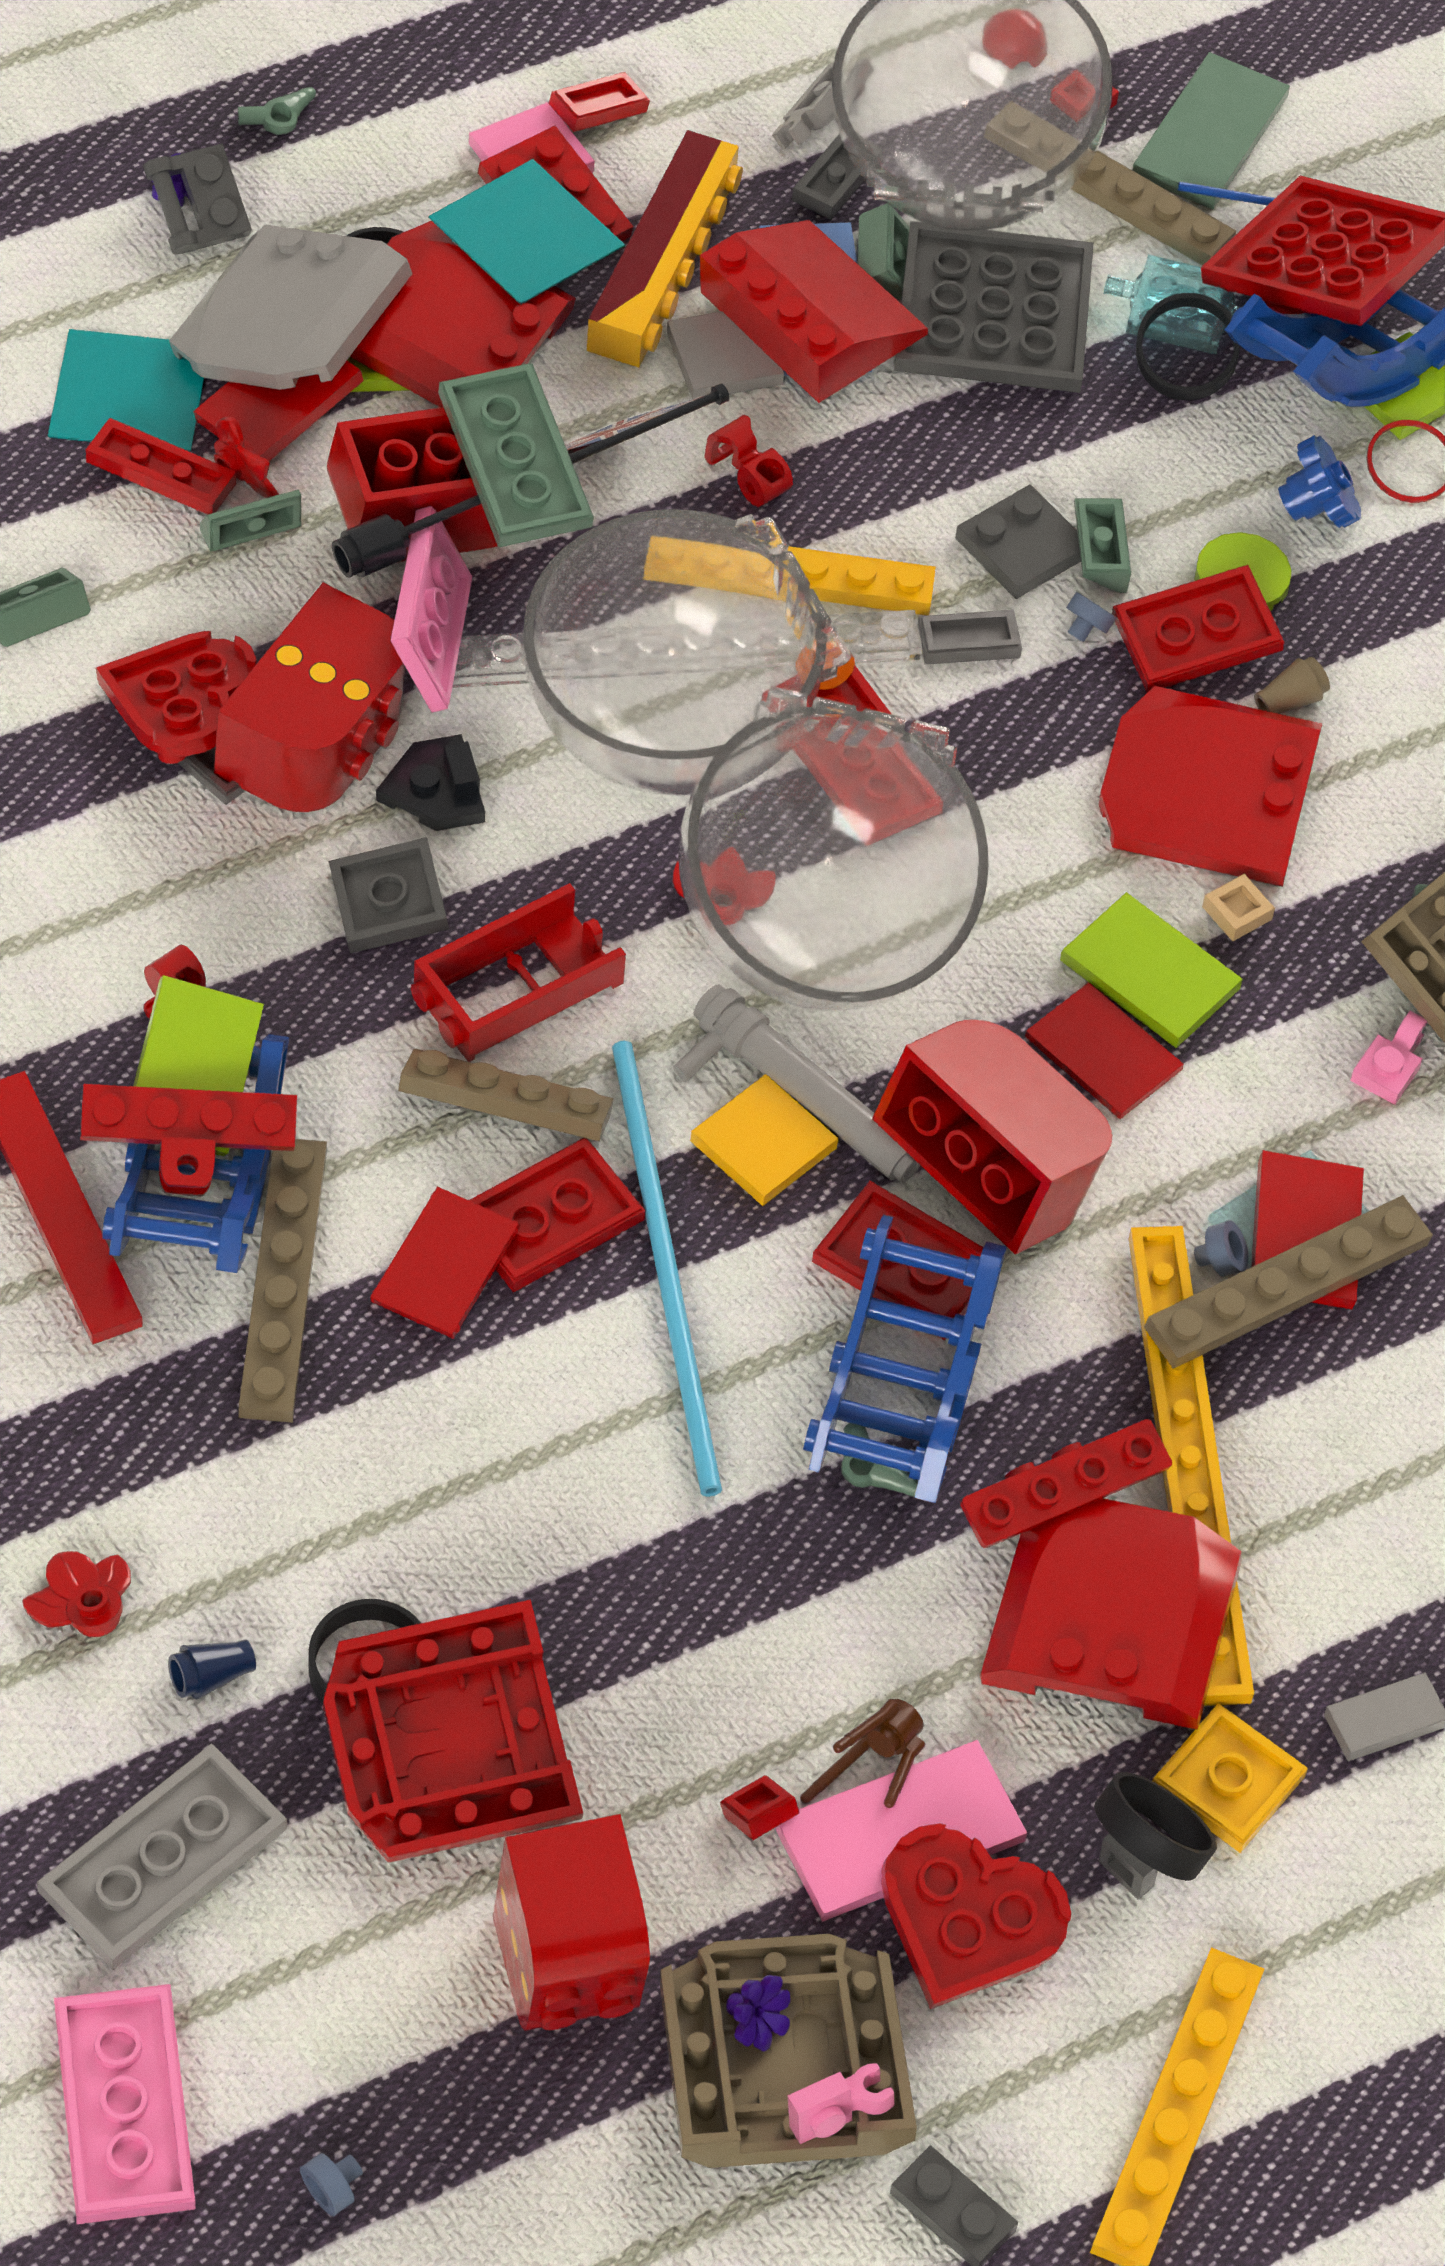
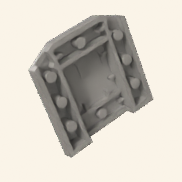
(290, 307)

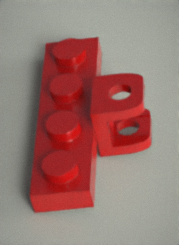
(188, 1126)

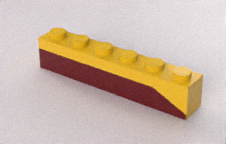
(664, 249)

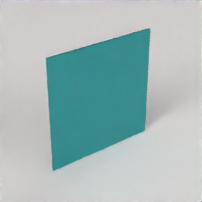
(526, 231)
(127, 381)

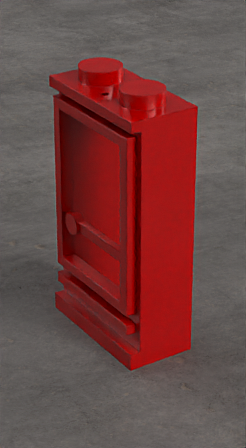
(566, 943)

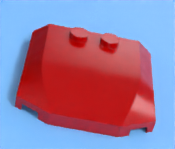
(454, 319)
(1208, 783)
(1116, 1609)
(449, 1733)

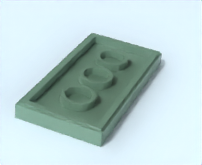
(1211, 128)
(515, 455)

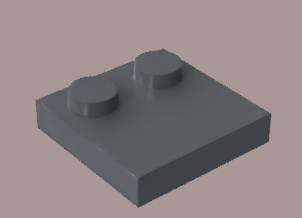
(1021, 541)
(388, 895)

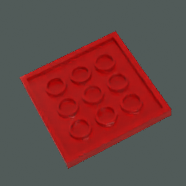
(1328, 250)

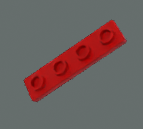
(1065, 1483)

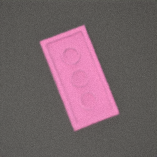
(432, 611)
(847, 1837)
(124, 2104)

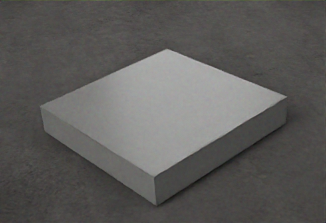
(717, 352)

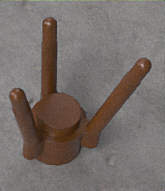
(888, 1733)

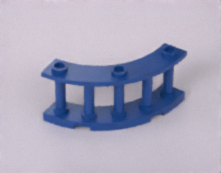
(1332, 369)
(228, 1218)
(949, 1386)

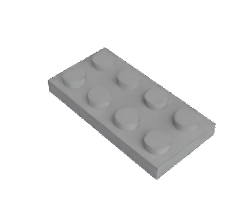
(162, 1856)

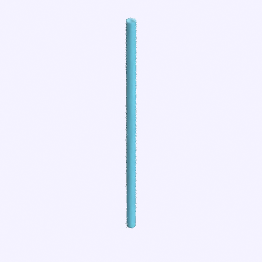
(667, 1270)

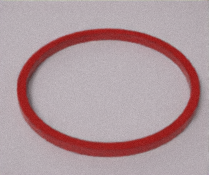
(1376, 479)

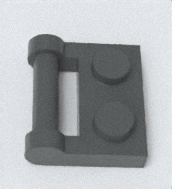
(211, 195)

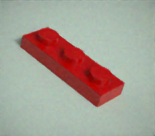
(161, 466)

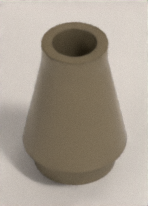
(1294, 687)

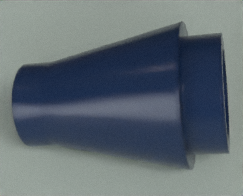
(206, 1667)

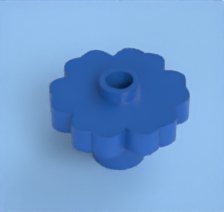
(1320, 486)

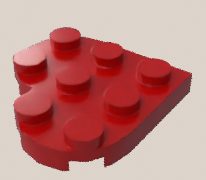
(176, 690)
(970, 1915)

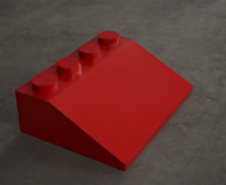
(806, 305)

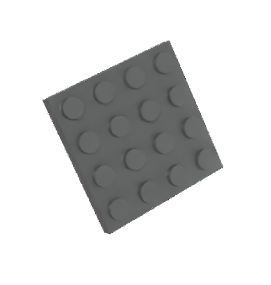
(997, 306)

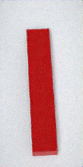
(63, 1214)

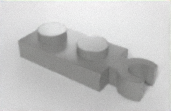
(810, 112)

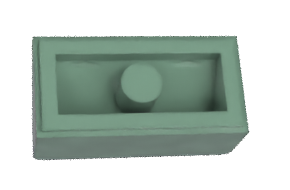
(883, 247)
(252, 520)
(1103, 542)
(41, 605)

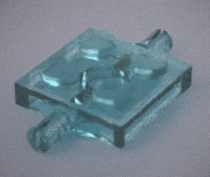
(1180, 326)

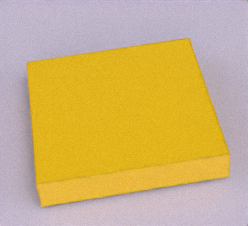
(764, 1139)
(1231, 1777)

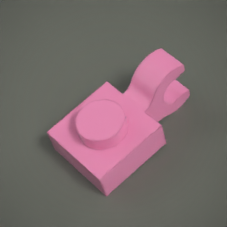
(1392, 1065)
(829, 2103)

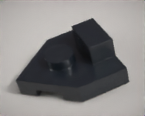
(436, 784)

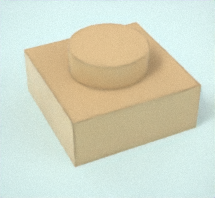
(1238, 907)

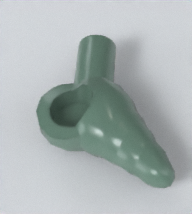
(278, 114)
(866, 1474)

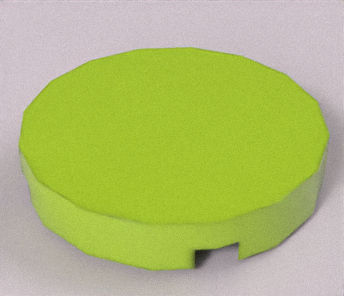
(1239, 549)

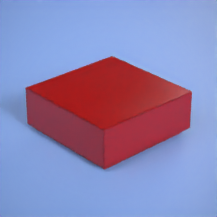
(759, 1807)

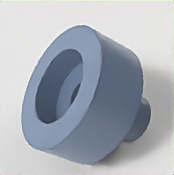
(1088, 616)
(1223, 1249)
(331, 2181)

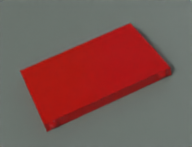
(1104, 1050)
(445, 1262)

